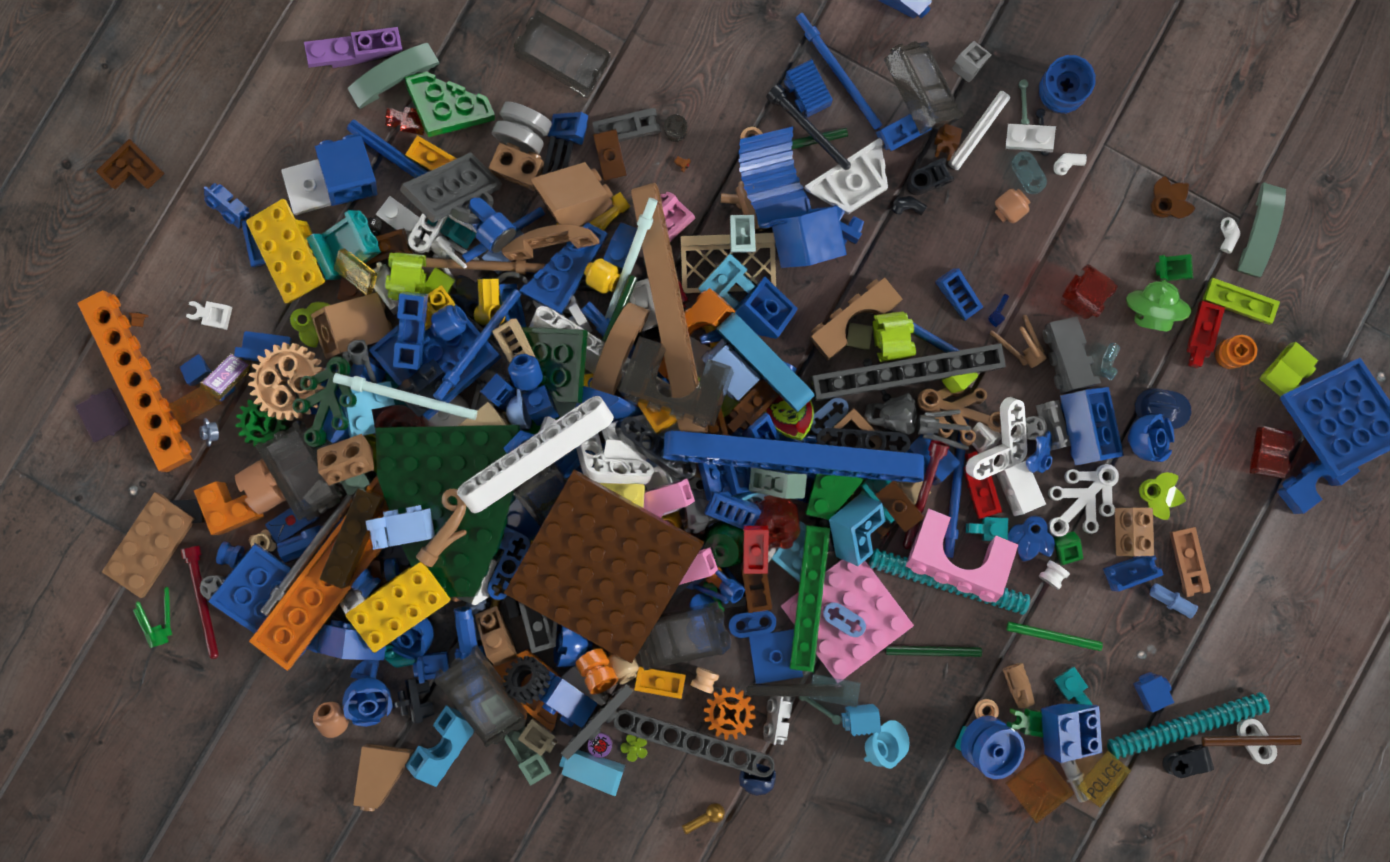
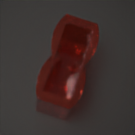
(1271, 452)

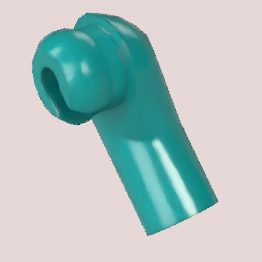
(395, 659)

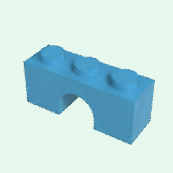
(432, 763)

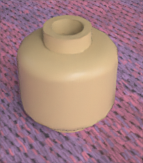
(623, 669)

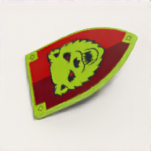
(788, 421)

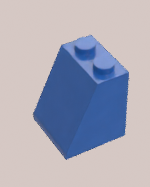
(346, 169)

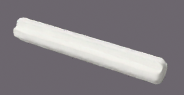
(979, 130)

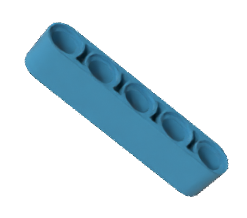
(765, 361)

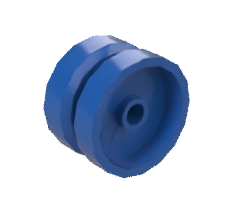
(992, 747)

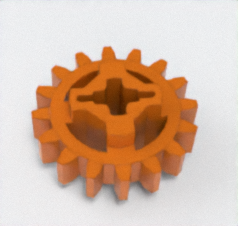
(720, 720)

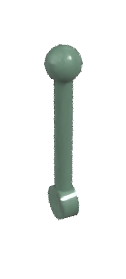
(1023, 84)
(836, 719)

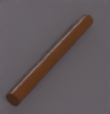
(1251, 740)

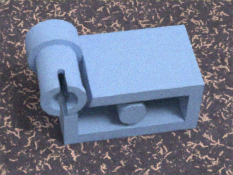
(744, 375)
(401, 528)

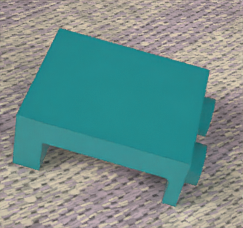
(348, 233)

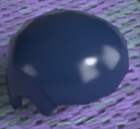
(757, 785)

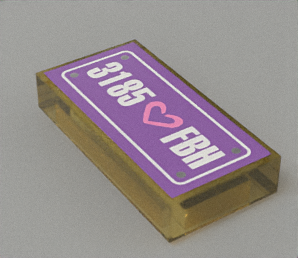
(225, 376)

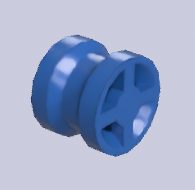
(229, 554)
(366, 583)

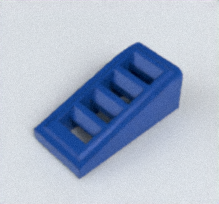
(966, 289)
(499, 391)
(748, 514)

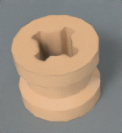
(704, 680)

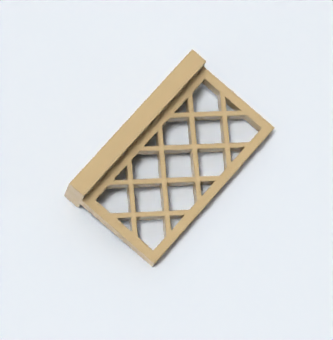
(722, 242)

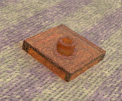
(1039, 788)

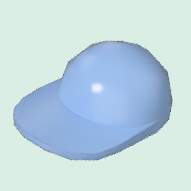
(517, 411)

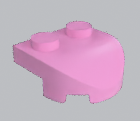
(676, 215)

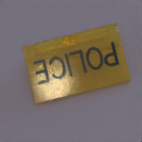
(1103, 779)

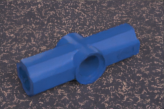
(295, 547)

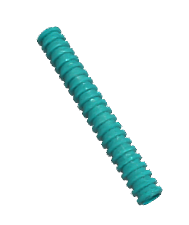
(897, 565)
(1189, 725)

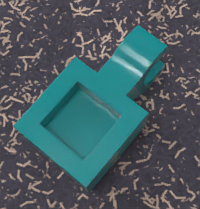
(989, 528)
(1072, 685)

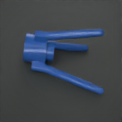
(730, 587)

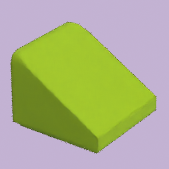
(437, 279)
(959, 382)

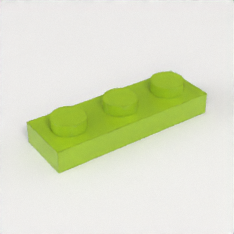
(1241, 301)

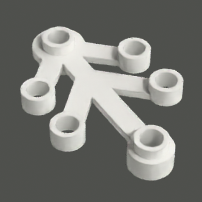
(1086, 498)

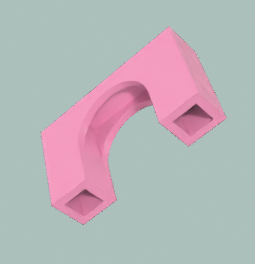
(672, 497)
(929, 559)

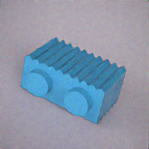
(861, 719)

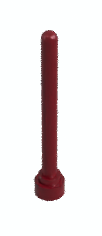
(937, 451)
(191, 557)

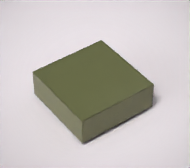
(859, 336)

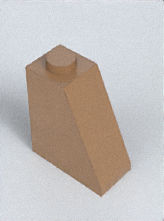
(378, 773)

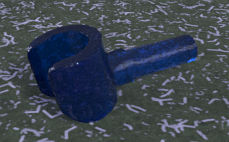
(996, 317)

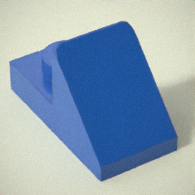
(569, 126)

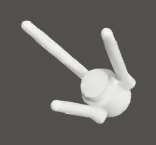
(445, 249)

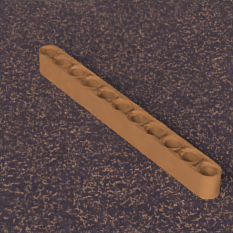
(667, 302)

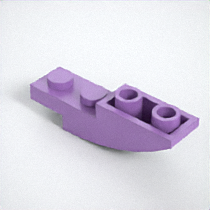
(354, 49)

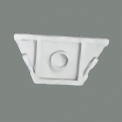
(854, 186)

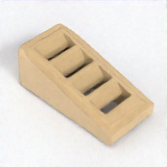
(500, 332)

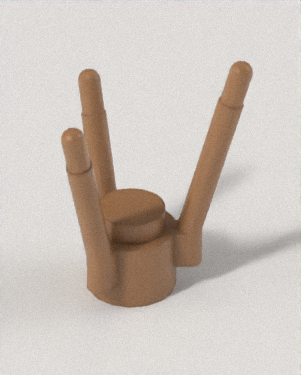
(1033, 354)

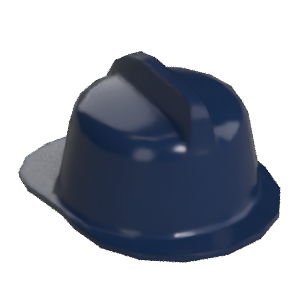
(1164, 402)

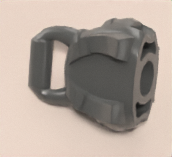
(896, 414)
(693, 515)

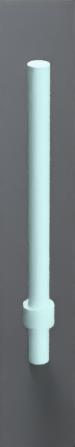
(644, 222)
(359, 384)

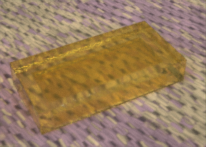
(355, 271)

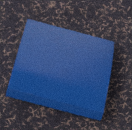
(724, 479)

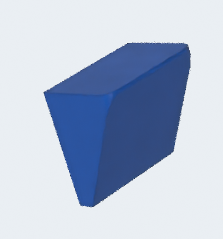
(195, 370)

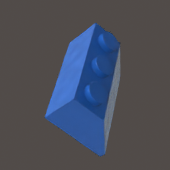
(1091, 425)

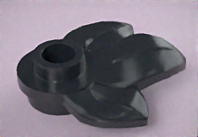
(466, 294)

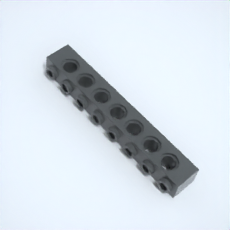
(907, 372)

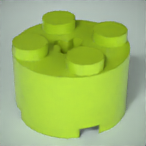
(405, 274)
(893, 336)

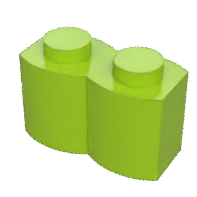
(1289, 369)

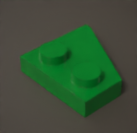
(829, 494)

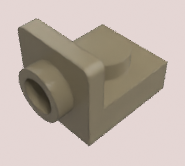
(538, 737)

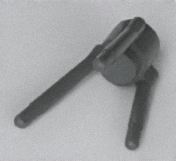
(359, 355)
(929, 425)

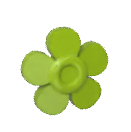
(634, 748)

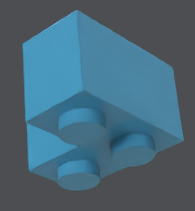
(853, 527)

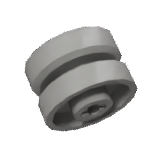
(521, 127)

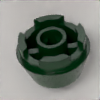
(726, 543)

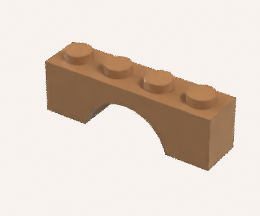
(877, 300)

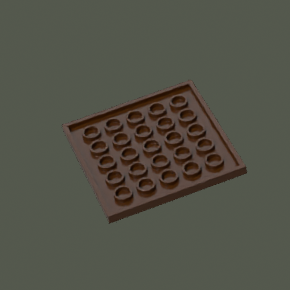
(603, 566)

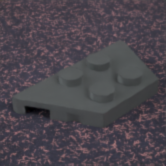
(593, 725)

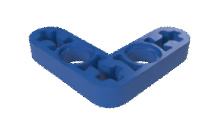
(506, 545)

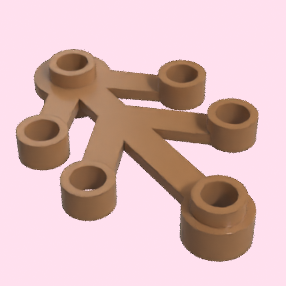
(939, 404)

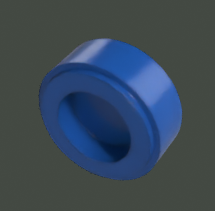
(391, 568)

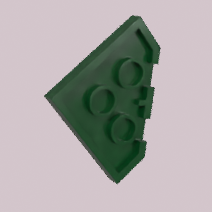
(561, 360)

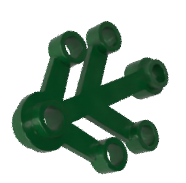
(327, 399)

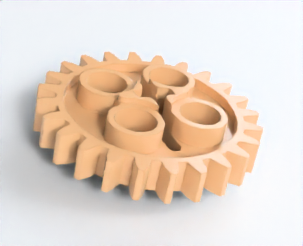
(270, 394)

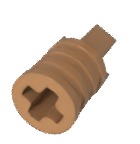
(1019, 685)

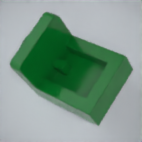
(1174, 267)

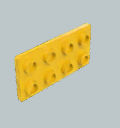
(286, 250)
(397, 606)

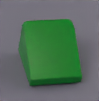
(1068, 548)

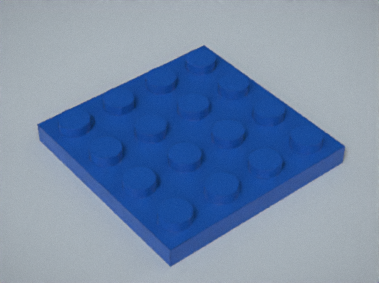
(445, 354)
(1342, 417)

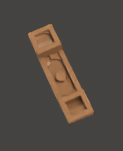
(523, 246)
(617, 348)

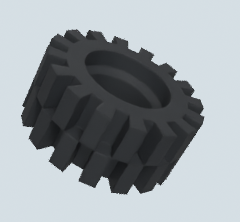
(533, 687)

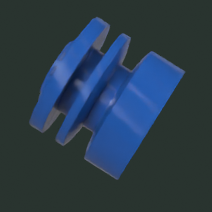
(1078, 78)

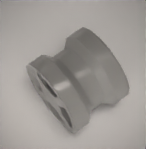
(1031, 427)
(209, 585)

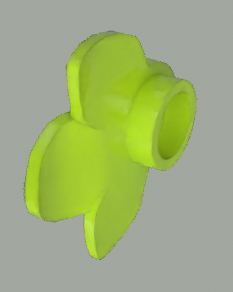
(307, 331)
(1164, 494)

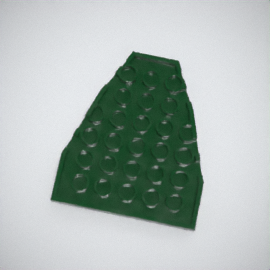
(422, 464)

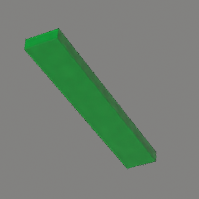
(810, 598)

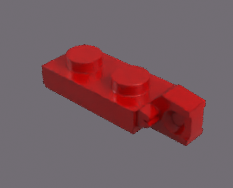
(1204, 332)
(982, 493)

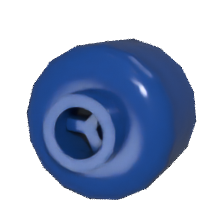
(448, 322)
(525, 372)

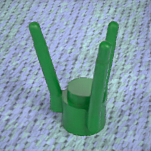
(155, 635)

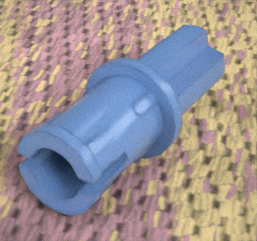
(1173, 600)

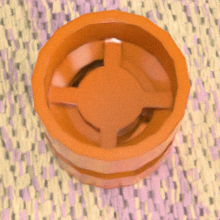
(1236, 352)
(595, 668)

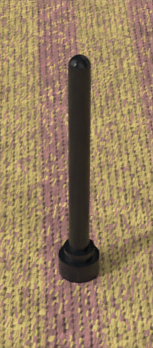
(778, 96)

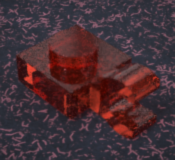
(408, 120)

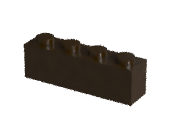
(352, 538)

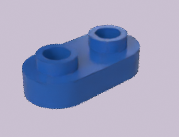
(752, 624)

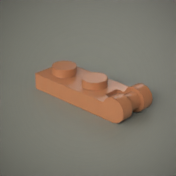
(1190, 561)

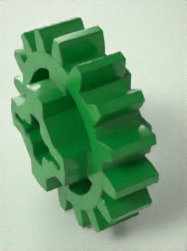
(253, 426)

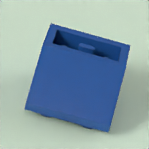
(1071, 731)

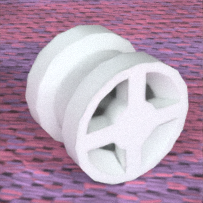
(1054, 574)

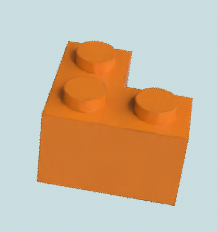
(221, 511)

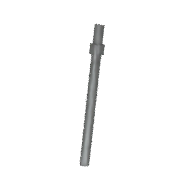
(279, 591)

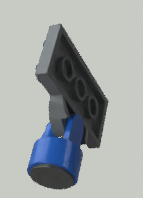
(464, 192)

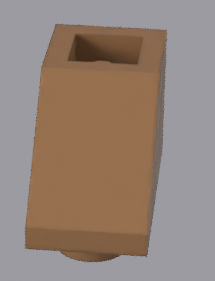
(495, 636)

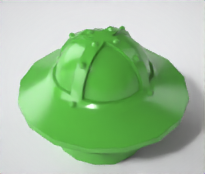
(1158, 305)

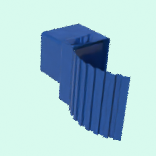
(800, 233)

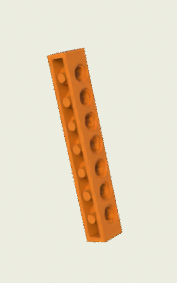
(94, 310)

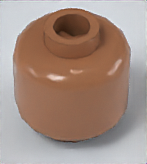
(1012, 206)
(330, 719)

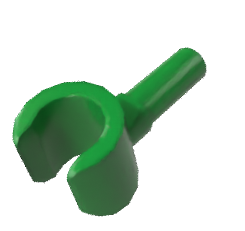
(711, 586)

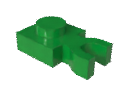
(1028, 722)

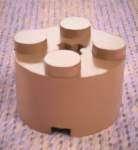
(259, 487)

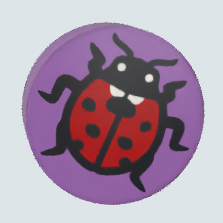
(600, 745)

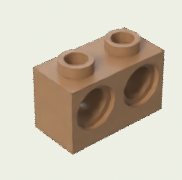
(514, 171)
(345, 459)
(1134, 532)

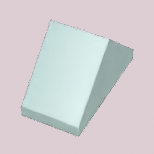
(742, 233)

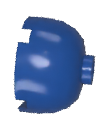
(1151, 438)
(414, 641)
(569, 647)
(366, 701)

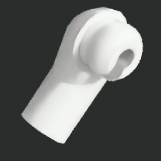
(1065, 162)
(1231, 233)

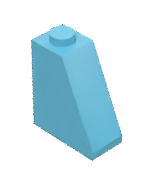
(593, 771)

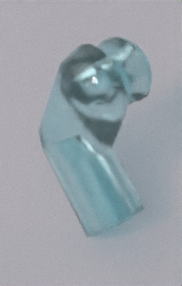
(1108, 360)

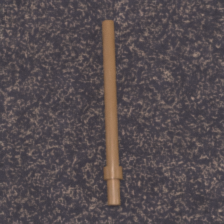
(519, 266)

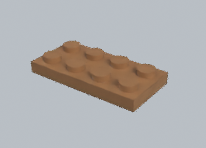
(148, 545)

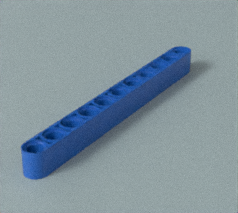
(793, 456)

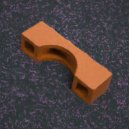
(707, 311)

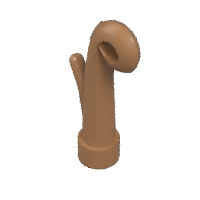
(445, 536)

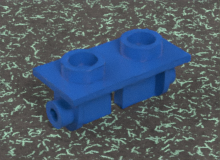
(218, 197)

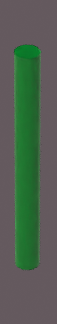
(1054, 636)

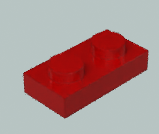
(755, 550)

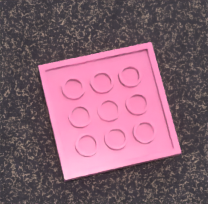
(866, 596)

